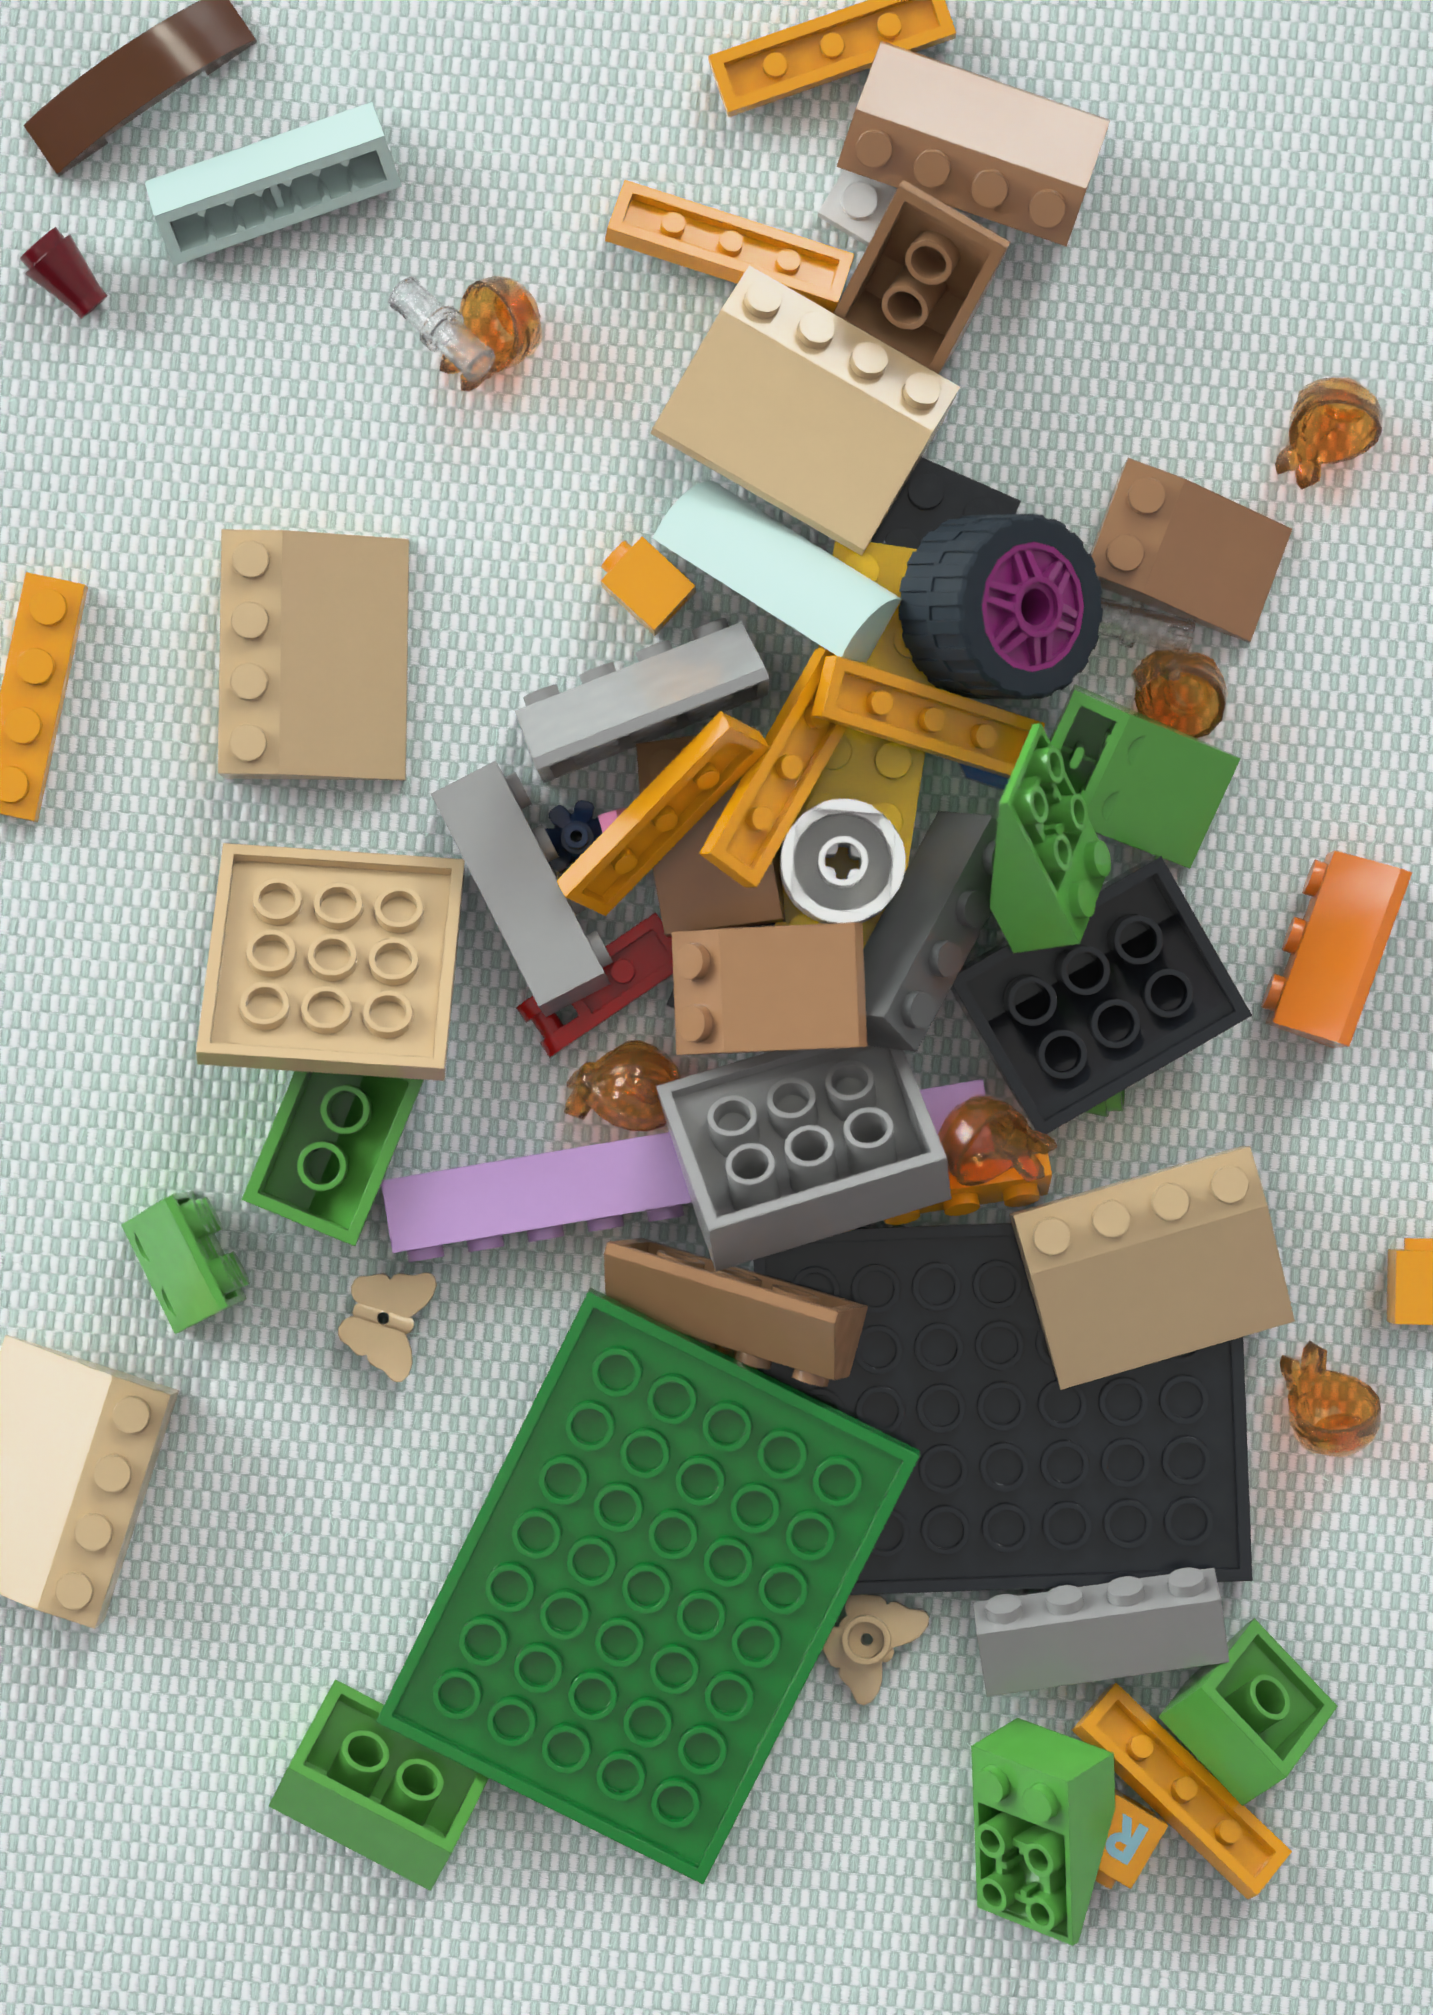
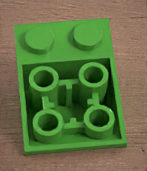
(1141, 776)
(1045, 853)
(185, 1259)
(1040, 1825)

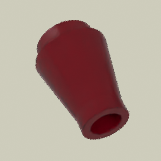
(63, 272)

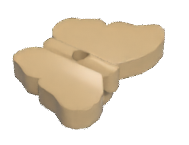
(386, 1343)
(889, 1626)

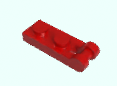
(639, 964)

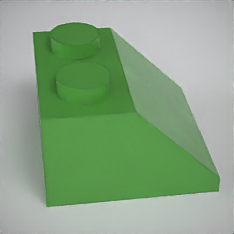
(1249, 1714)

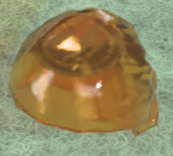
(504, 319)
(1329, 425)
(1181, 690)
(623, 1086)
(989, 1138)
(1328, 1408)

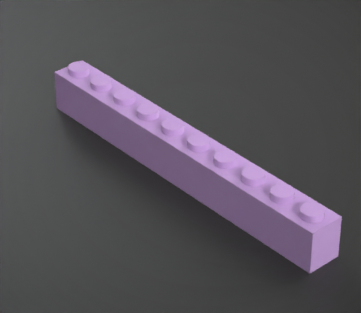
(558, 1189)

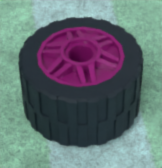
(1001, 606)

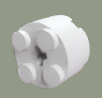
(869, 839)

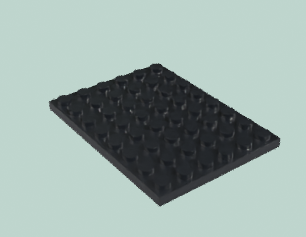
(1011, 1470)

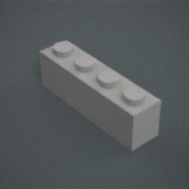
(521, 888)
(1100, 1631)

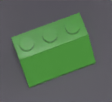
(331, 1149)
(377, 1789)

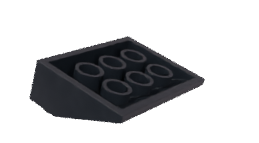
(1101, 1012)

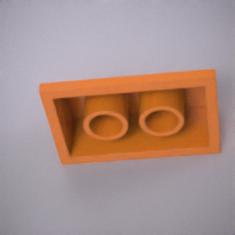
(1335, 948)

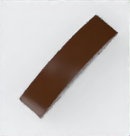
(136, 79)

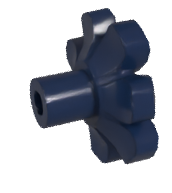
(566, 826)

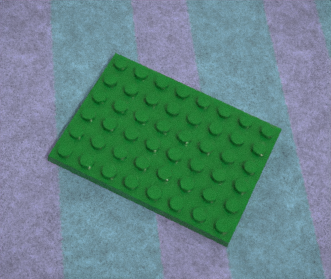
(647, 1585)

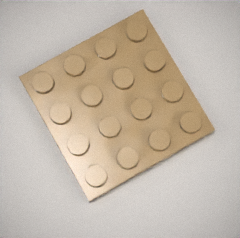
(331, 962)

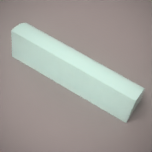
(272, 184)
(778, 570)

